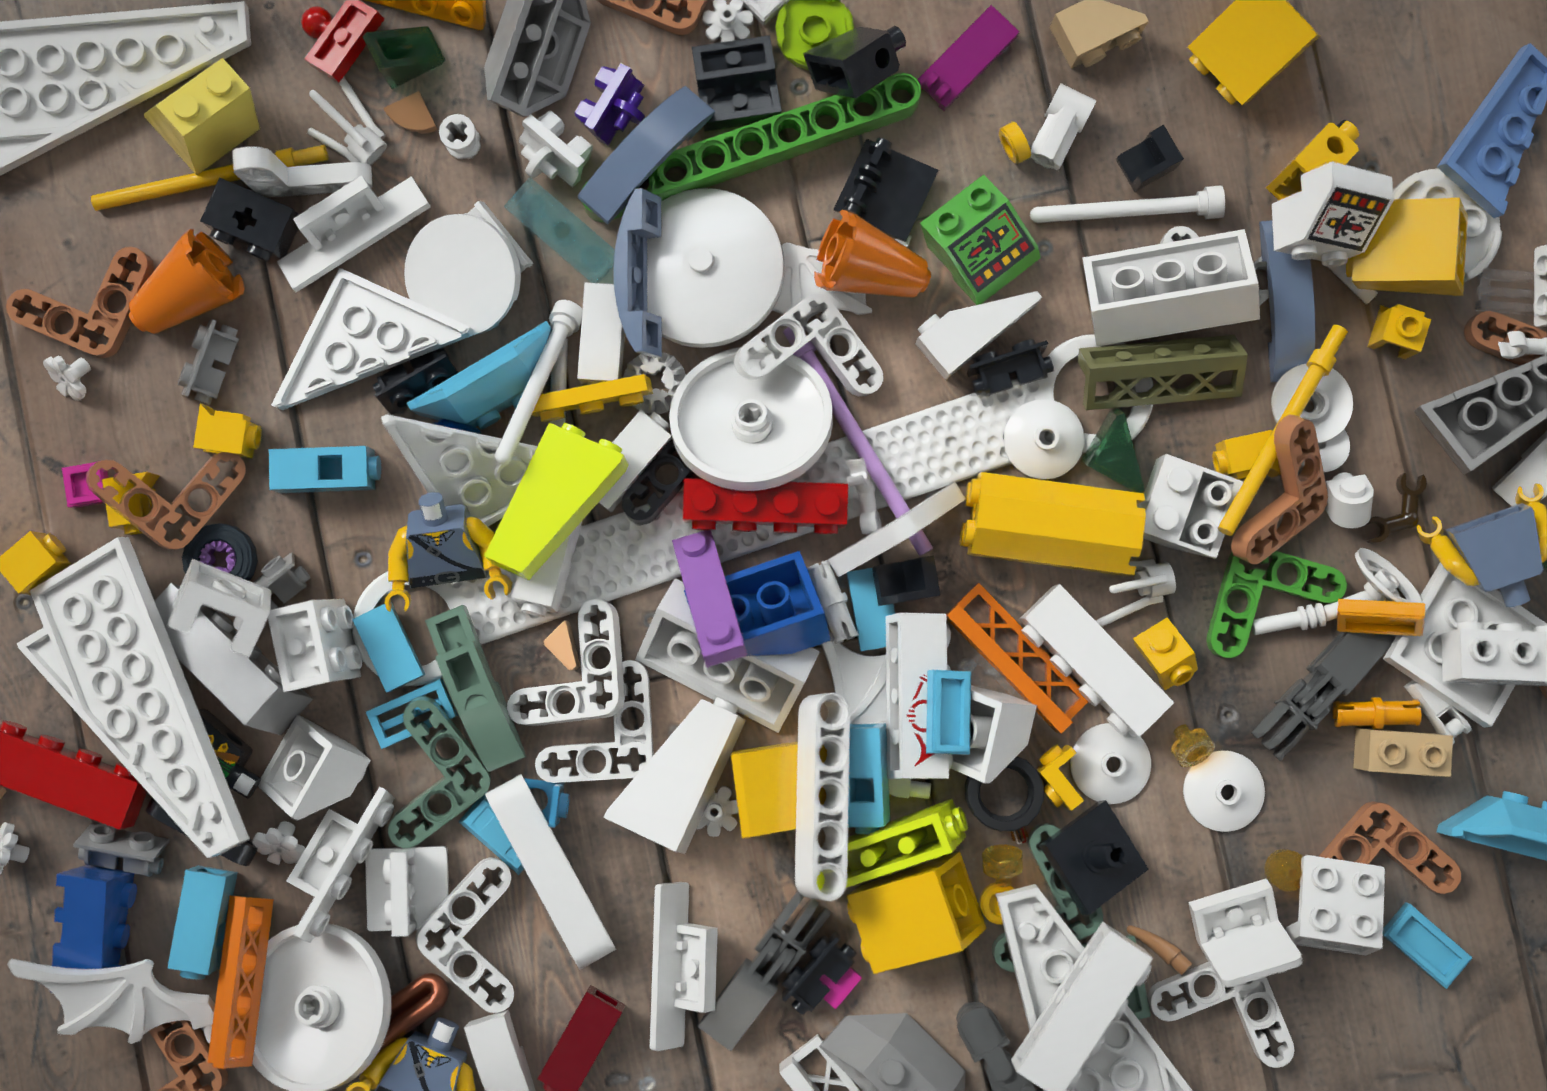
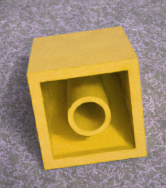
(1251, 46)
(1415, 249)
(768, 787)
(916, 914)

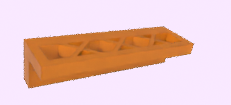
(1013, 672)
(240, 982)

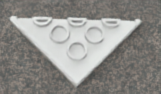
(361, 334)
(461, 465)

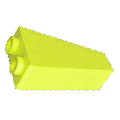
(553, 497)
(904, 843)

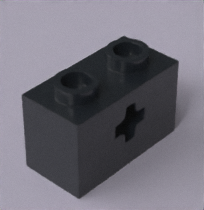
(233, 205)

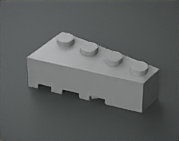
(1489, 414)
(242, 683)

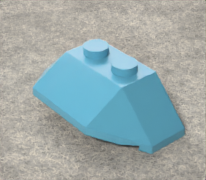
(488, 385)
(1502, 824)

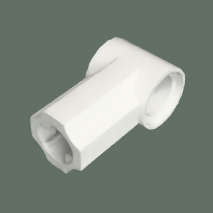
(1064, 119)

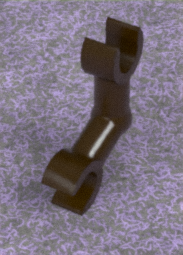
(1409, 510)

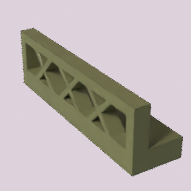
(1161, 359)

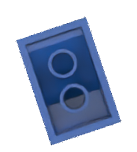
(777, 607)

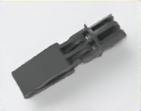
(1308, 700)
(753, 987)
(986, 1040)

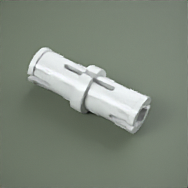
(832, 602)

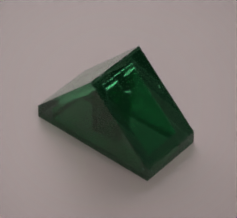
(404, 53)
(1114, 453)

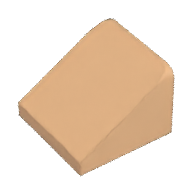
(563, 646)

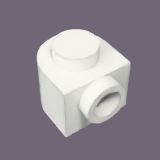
(1349, 500)

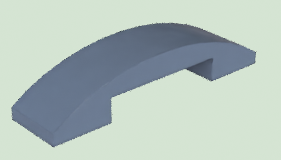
(644, 152)
(639, 222)
(1290, 306)

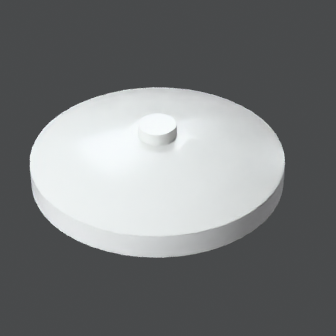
(712, 268)
(750, 430)
(320, 1010)

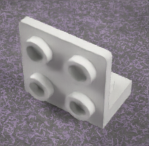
(314, 643)
(1339, 906)

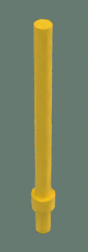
(204, 179)
(1318, 365)

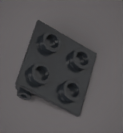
(886, 188)

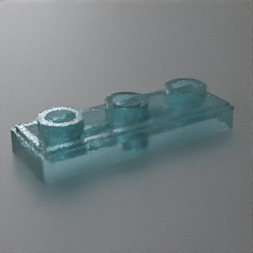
(546, 216)

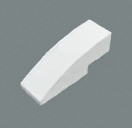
(498, 1054)

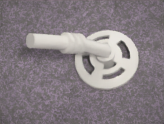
(1381, 585)

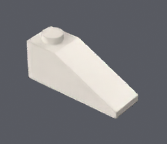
(967, 331)

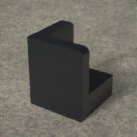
(1150, 159)
(906, 581)

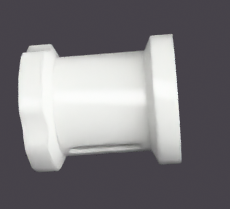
(463, 125)

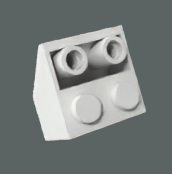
(1187, 506)

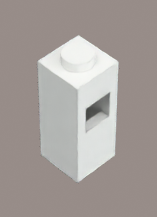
(601, 336)
(641, 444)
(547, 585)

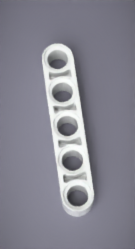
(831, 815)
(550, 871)

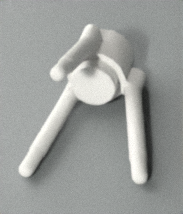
(364, 144)
(1152, 580)

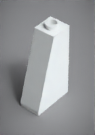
(680, 778)

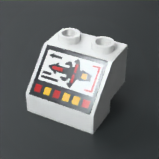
(1331, 214)

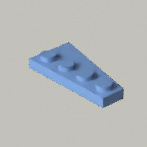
(1493, 141)

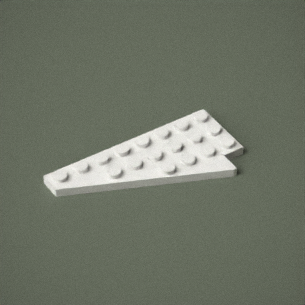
(87, 68)
(122, 677)
(1042, 957)

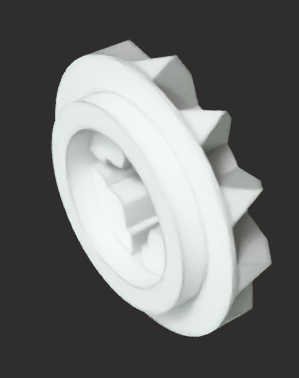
(672, 376)

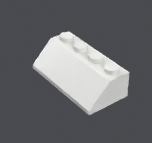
(1172, 288)
(758, 685)

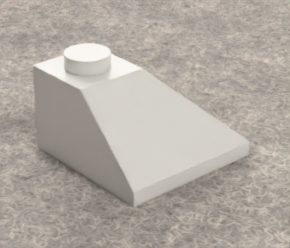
(997, 733)
(312, 769)

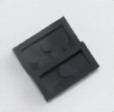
(737, 81)

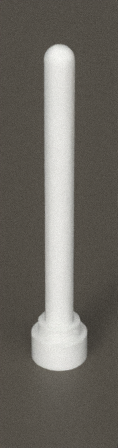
(1207, 203)
(565, 320)

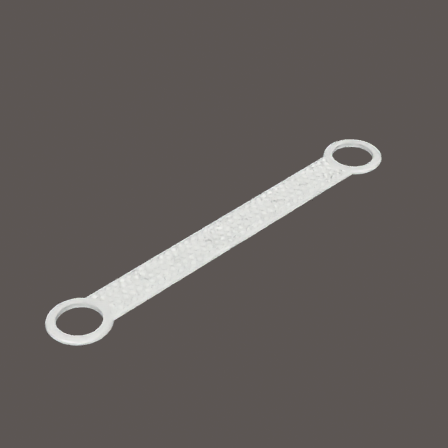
(624, 557)

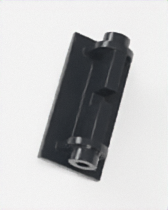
(1024, 360)
(399, 387)
(806, 983)

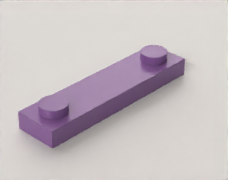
(709, 598)

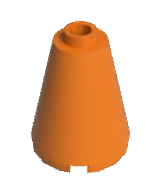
(868, 261)
(185, 285)

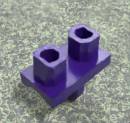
(615, 106)

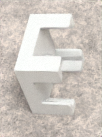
(227, 594)

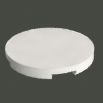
(1482, 229)
(463, 271)

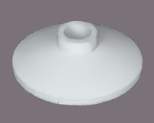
(1331, 401)
(1027, 451)
(1090, 761)
(1204, 786)

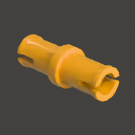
(1377, 713)

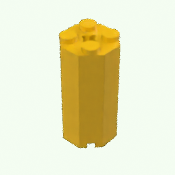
(1053, 523)

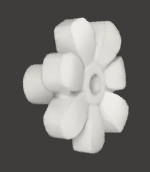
(727, 21)
(68, 376)
(724, 816)
(279, 844)
(8, 848)

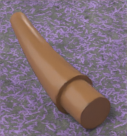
(1166, 950)

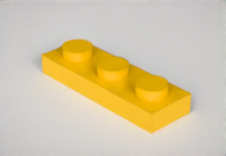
(592, 397)

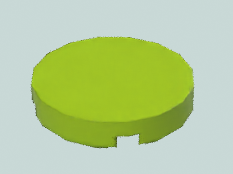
(809, 24)

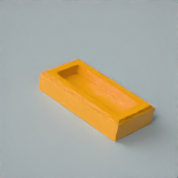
(1380, 617)

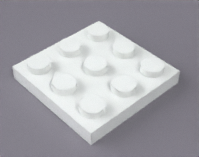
(1420, 657)

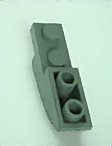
(474, 689)

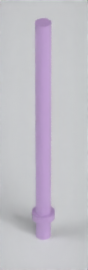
(861, 444)

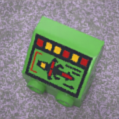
(980, 240)

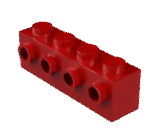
(782, 507)
(68, 777)

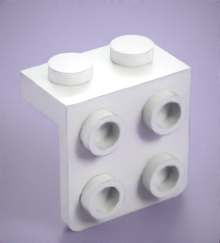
(1243, 934)

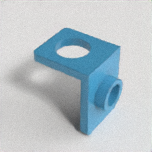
(557, 800)

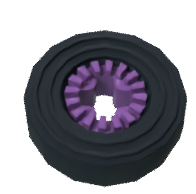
(222, 538)

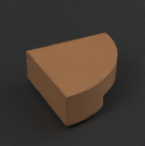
(411, 114)

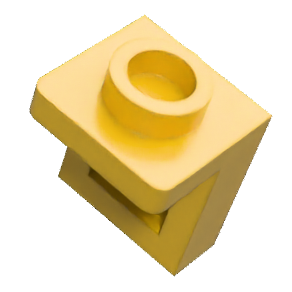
(1167, 654)
(1058, 788)

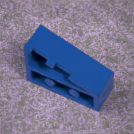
(93, 917)

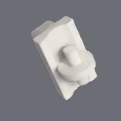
(550, 153)

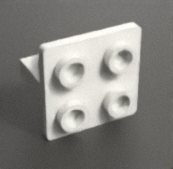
(405, 887)

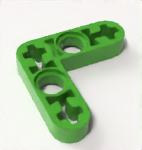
(1252, 584)

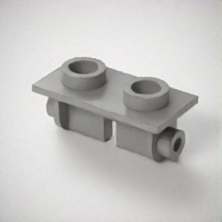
(201, 375)
(283, 578)
(103, 845)

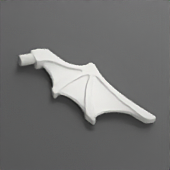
(799, 283)
(863, 685)
(118, 998)

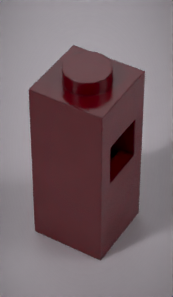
(581, 1041)

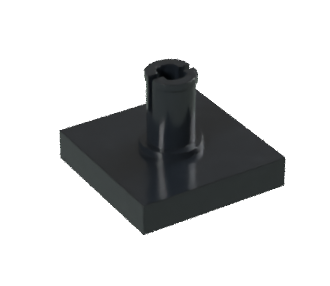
(1093, 857)

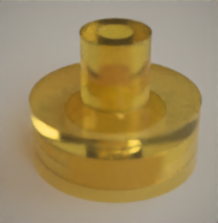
(1191, 746)
(1002, 863)
(1278, 867)

